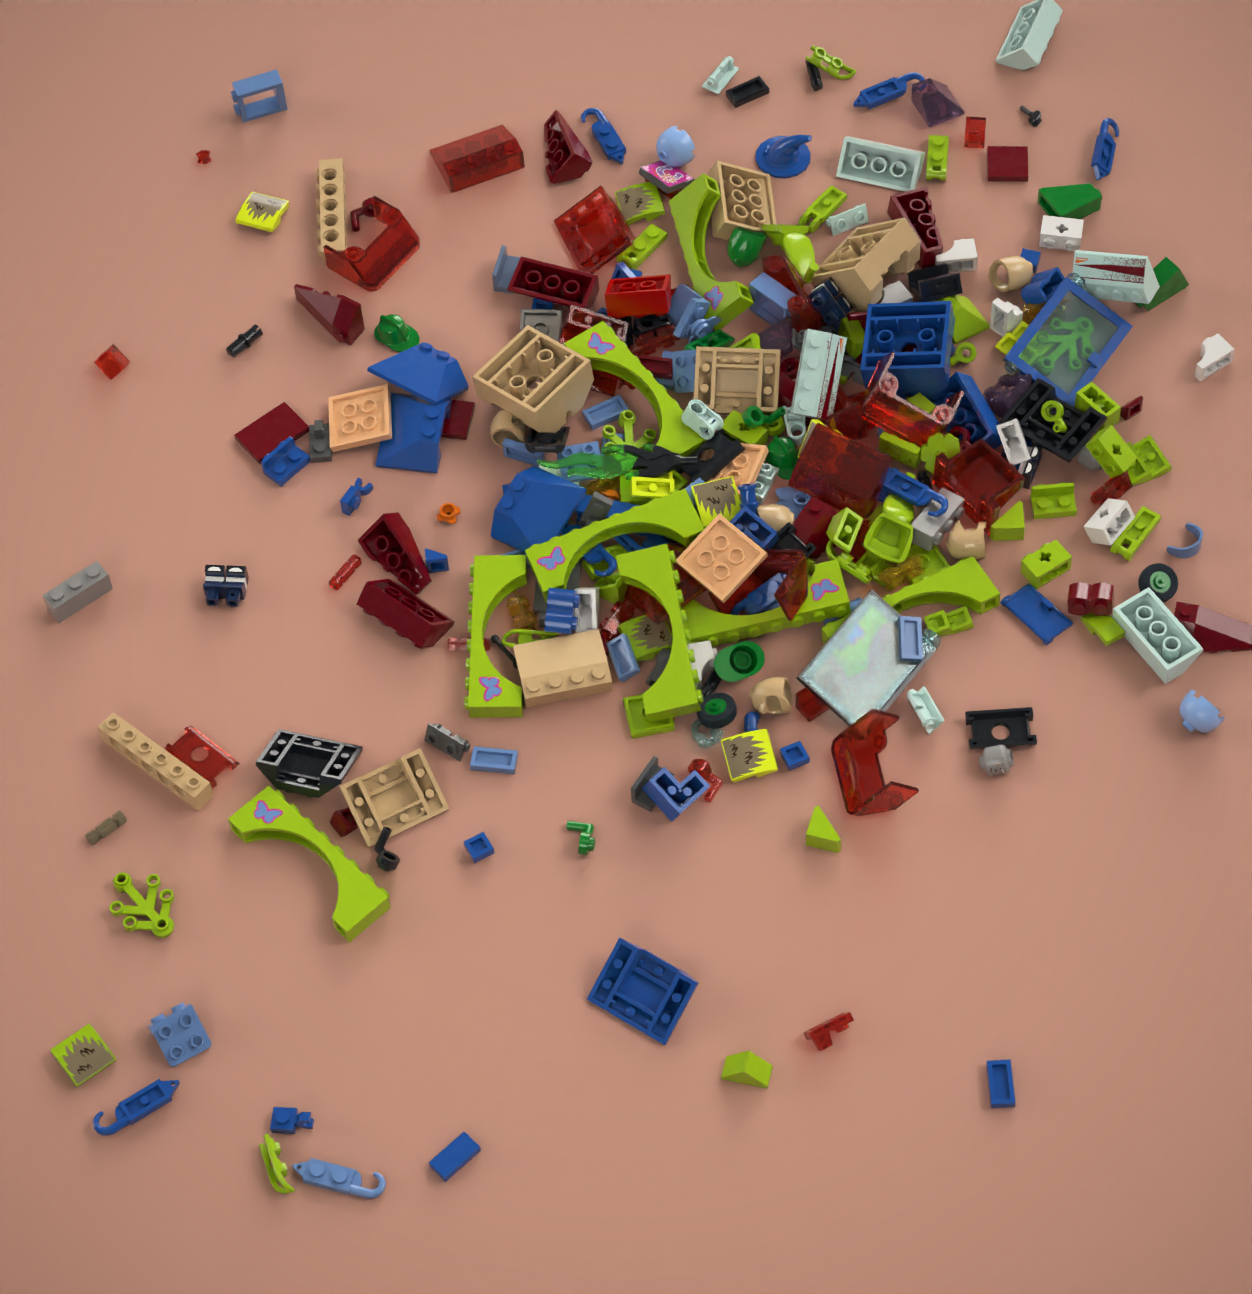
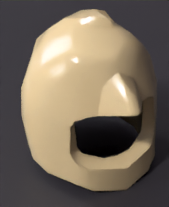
(1018, 271)
(506, 426)
(775, 515)
(967, 542)
(772, 695)

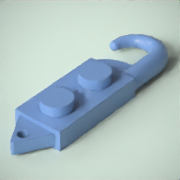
(337, 1178)

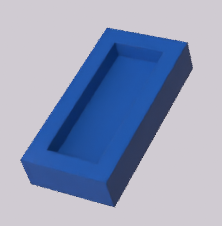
(1000, 1083)
(454, 1156)

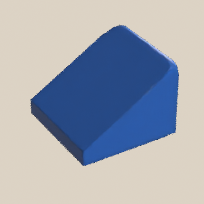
(436, 561)

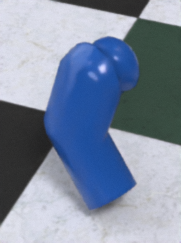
(750, 721)

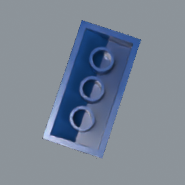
(972, 411)

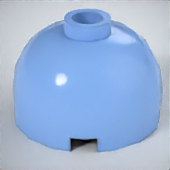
(675, 147)
(1199, 714)

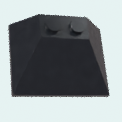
(1035, 428)
(306, 763)

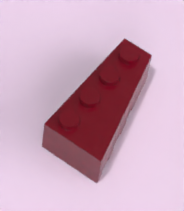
(917, 210)

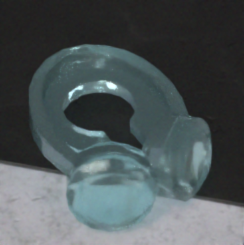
(702, 740)

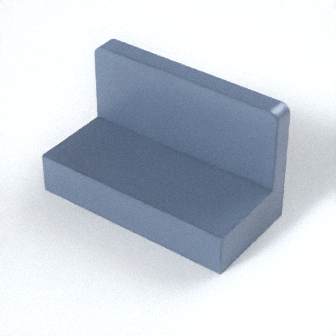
(504, 270)

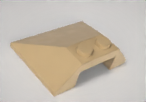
(737, 379)
(394, 796)

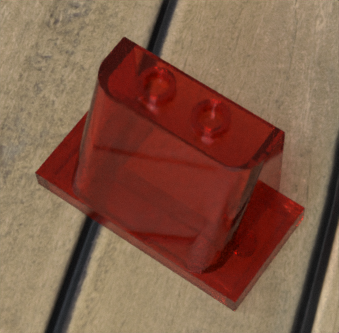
(981, 479)

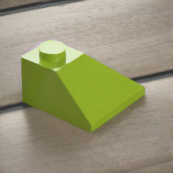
(967, 318)

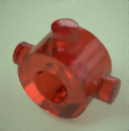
(203, 156)

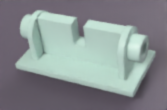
(721, 76)
(848, 219)
(925, 709)

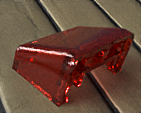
(802, 312)

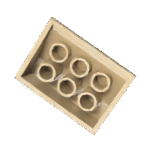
(744, 200)
(562, 668)

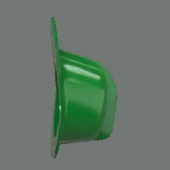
(396, 333)
(782, 455)
(739, 661)

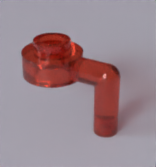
(705, 771)

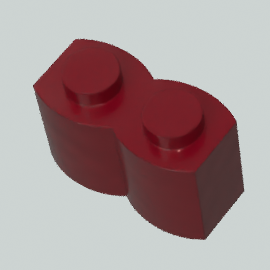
(1092, 599)

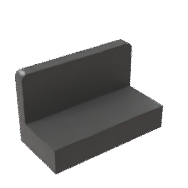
(638, 796)

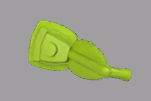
(796, 247)
(891, 531)

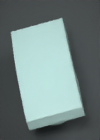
(765, 481)

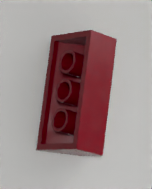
(554, 283)
(404, 612)

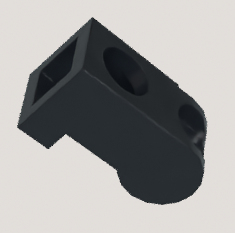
(650, 323)

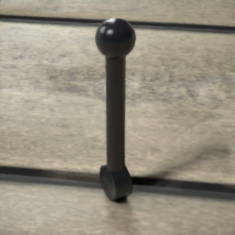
(495, 639)

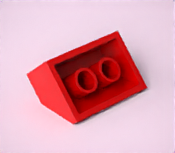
(638, 296)

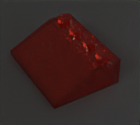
(478, 158)
(840, 471)

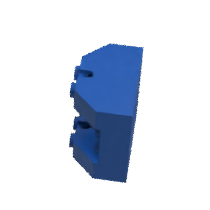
(914, 323)

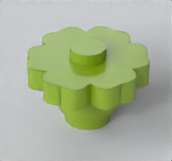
(936, 445)

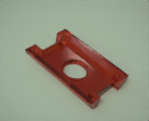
(210, 767)

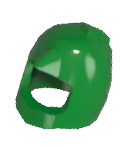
(744, 246)

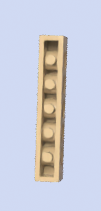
(331, 206)
(156, 761)

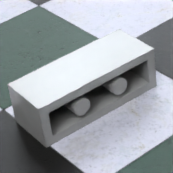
(930, 530)
(77, 591)

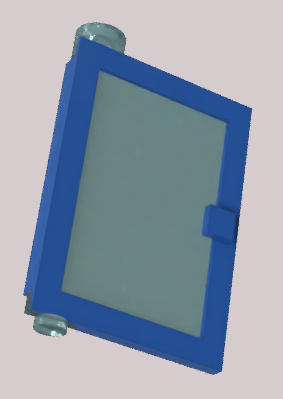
(1068, 340)

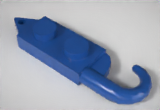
(885, 90)
(606, 136)
(1104, 149)
(914, 491)
(596, 554)
(760, 598)
(138, 1106)

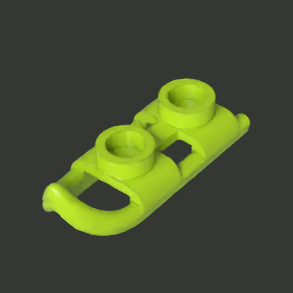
(834, 63)
(845, 561)
(525, 636)
(279, 1169)

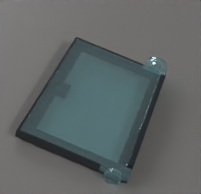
(862, 663)

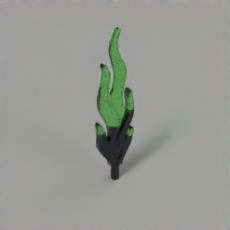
(652, 459)

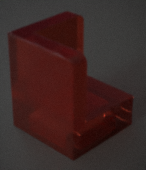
(975, 132)
(111, 361)

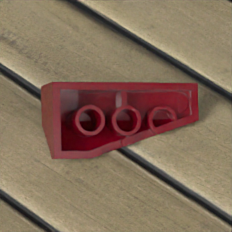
(813, 525)
(394, 547)

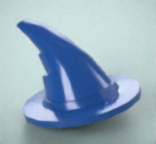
(784, 155)

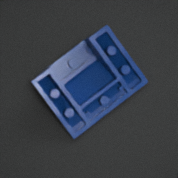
(424, 373)
(415, 434)
(534, 508)
(643, 990)

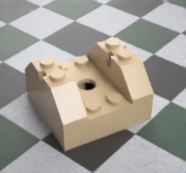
(866, 257)
(530, 357)

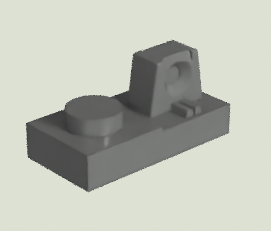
(319, 442)
(596, 509)

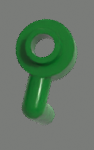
(754, 417)
(586, 842)

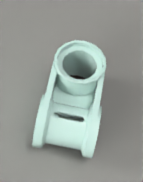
(700, 419)
(794, 423)

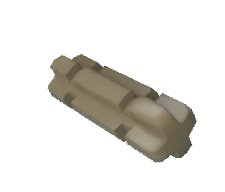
(105, 827)

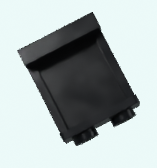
(934, 282)

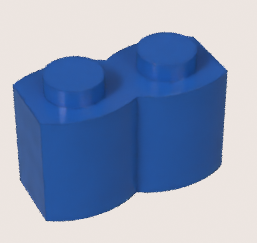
(1042, 286)
(561, 611)

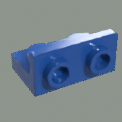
(284, 462)

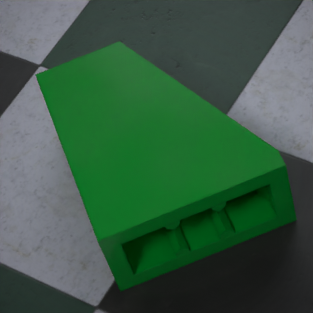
(1070, 200)
(1170, 281)

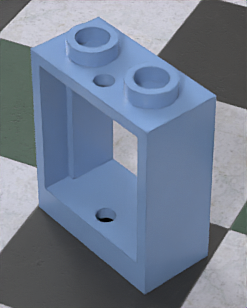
(255, 85)
(769, 298)

